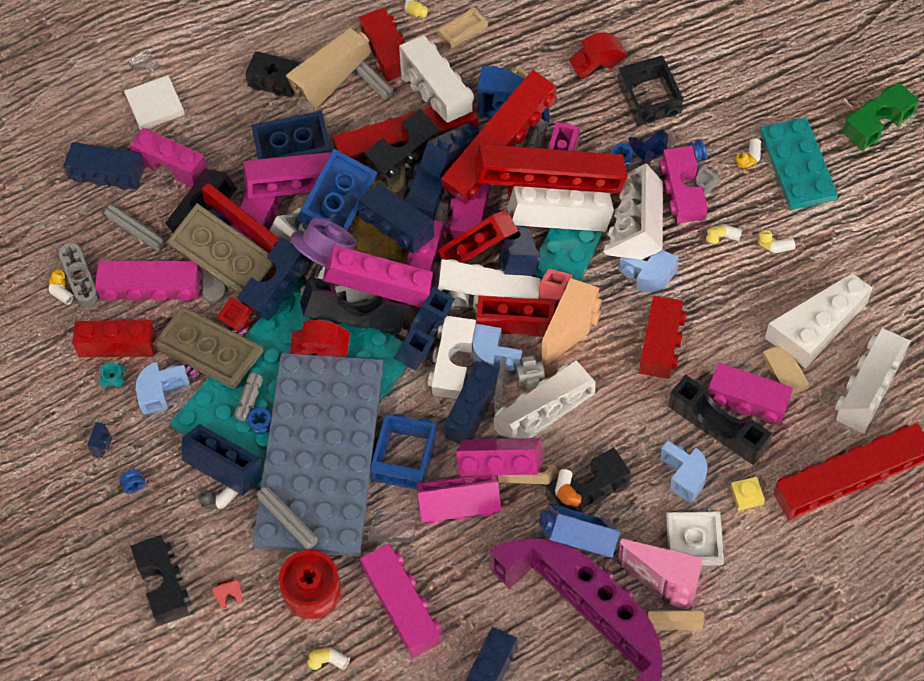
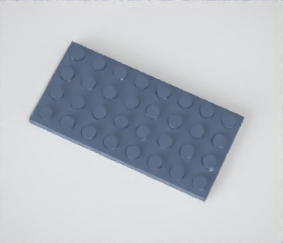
(321, 451)

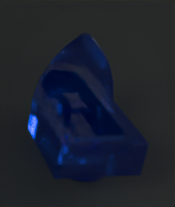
(651, 148)

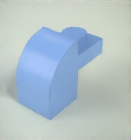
(653, 274)
(488, 349)
(154, 382)
(690, 469)

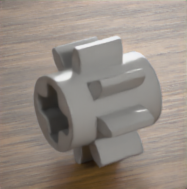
(530, 372)

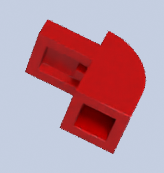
(597, 50)
(320, 338)

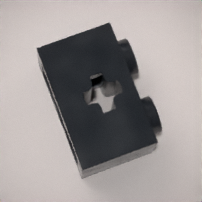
(269, 74)

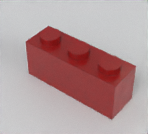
(383, 41)
(479, 238)
(515, 314)
(662, 337)
(114, 338)

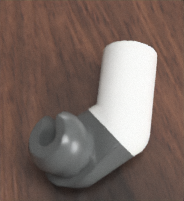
(217, 501)

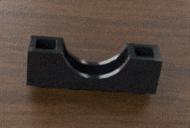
(323, 303)
(741, 436)

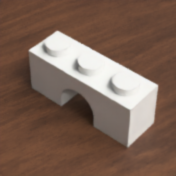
(455, 337)

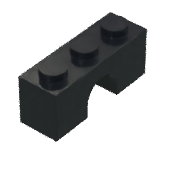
(388, 159)
(217, 179)
(610, 476)
(168, 600)

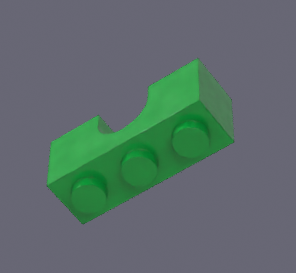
(893, 104)

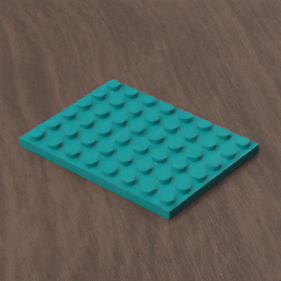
(216, 403)

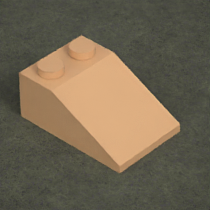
(571, 320)

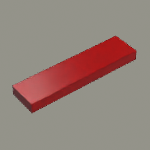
(239, 218)

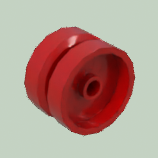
(310, 584)

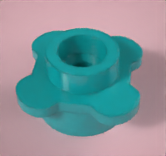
(109, 369)

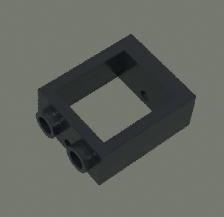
(653, 69)

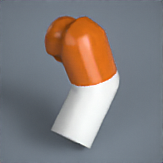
(565, 491)

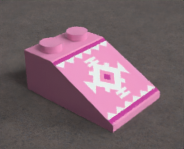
(663, 571)

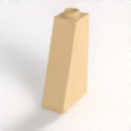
(329, 67)

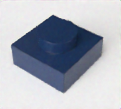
(99, 440)

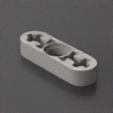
(86, 280)

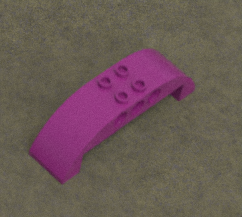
(588, 591)

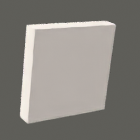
(154, 102)
(696, 535)

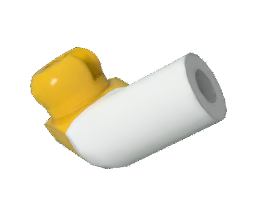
(751, 157)
(57, 287)

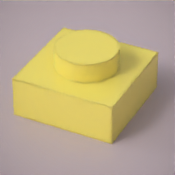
(747, 493)

